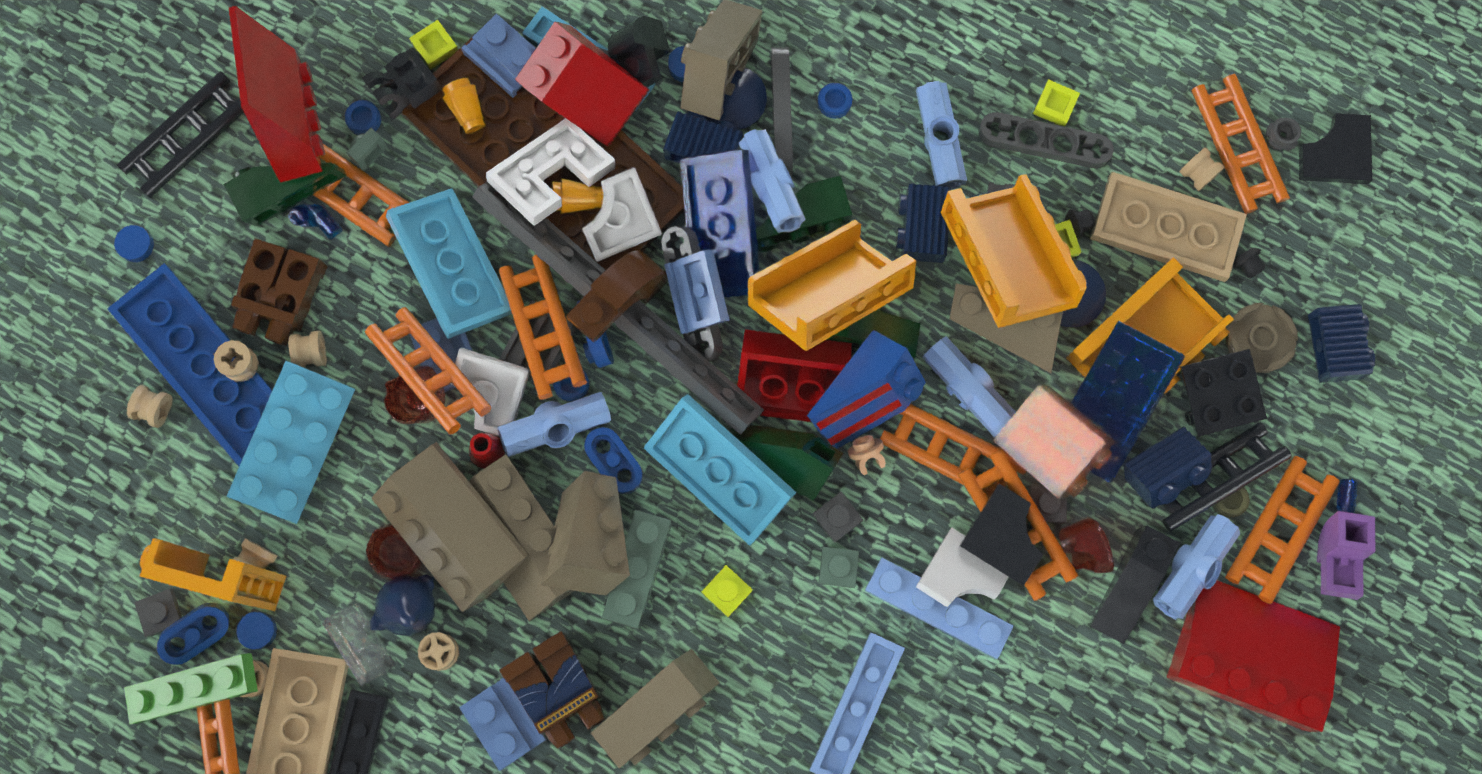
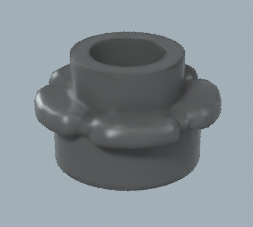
(1290, 128)

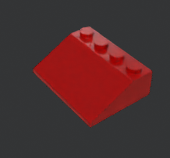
(276, 98)
(1258, 656)

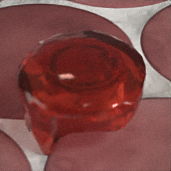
(404, 404)
(1087, 545)
(390, 554)

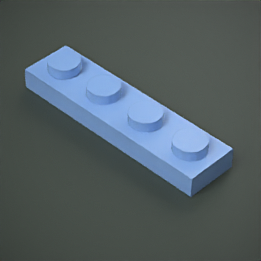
(958, 620)
(857, 706)

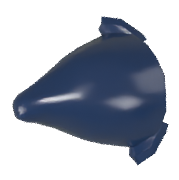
(405, 606)

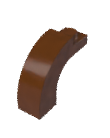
(614, 291)

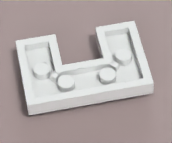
(522, 174)

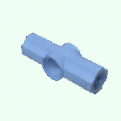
(938, 116)
(772, 181)
(970, 385)
(554, 424)
(1196, 566)

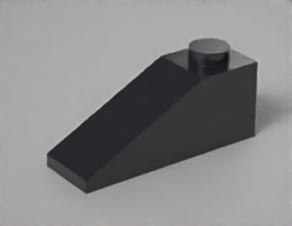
(1134, 582)

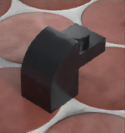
(639, 48)

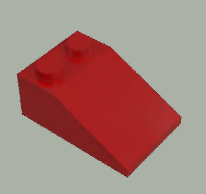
(581, 83)

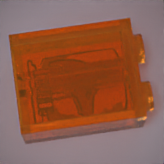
(1054, 442)

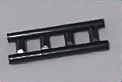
(163, 135)
(1238, 477)

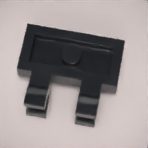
(405, 83)

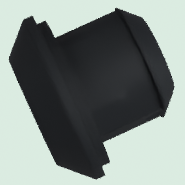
(1080, 221)
(1250, 262)

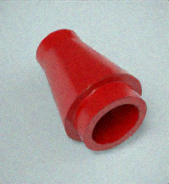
(490, 455)

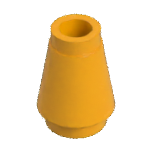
(464, 104)
(577, 196)

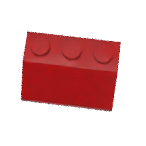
(785, 376)

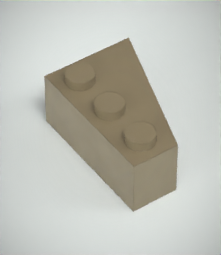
(716, 55)
(1031, 340)
(589, 538)
(655, 709)

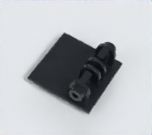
(1223, 393)

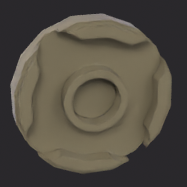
(1267, 350)

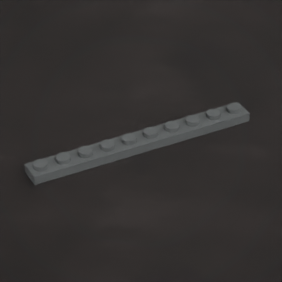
(637, 321)

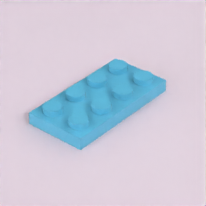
(449, 262)
(291, 442)
(719, 469)

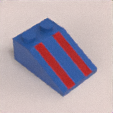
(868, 391)

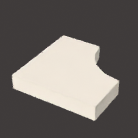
(623, 217)
(500, 385)
(958, 573)

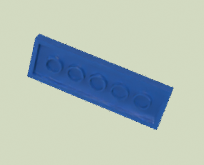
(182, 345)

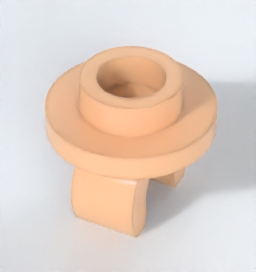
(864, 449)

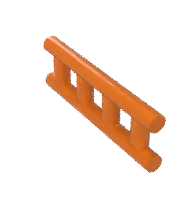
(1232, 163)
(368, 187)
(532, 345)
(426, 389)
(943, 431)
(1041, 530)
(1288, 551)
(208, 728)

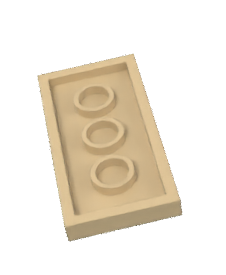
(1168, 225)
(298, 714)

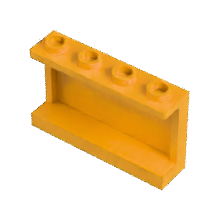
(1014, 253)
(828, 286)
(1165, 311)
(186, 568)

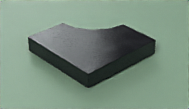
(1342, 154)
(1002, 537)

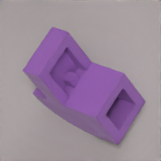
(1341, 551)

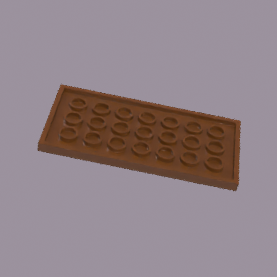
(517, 122)

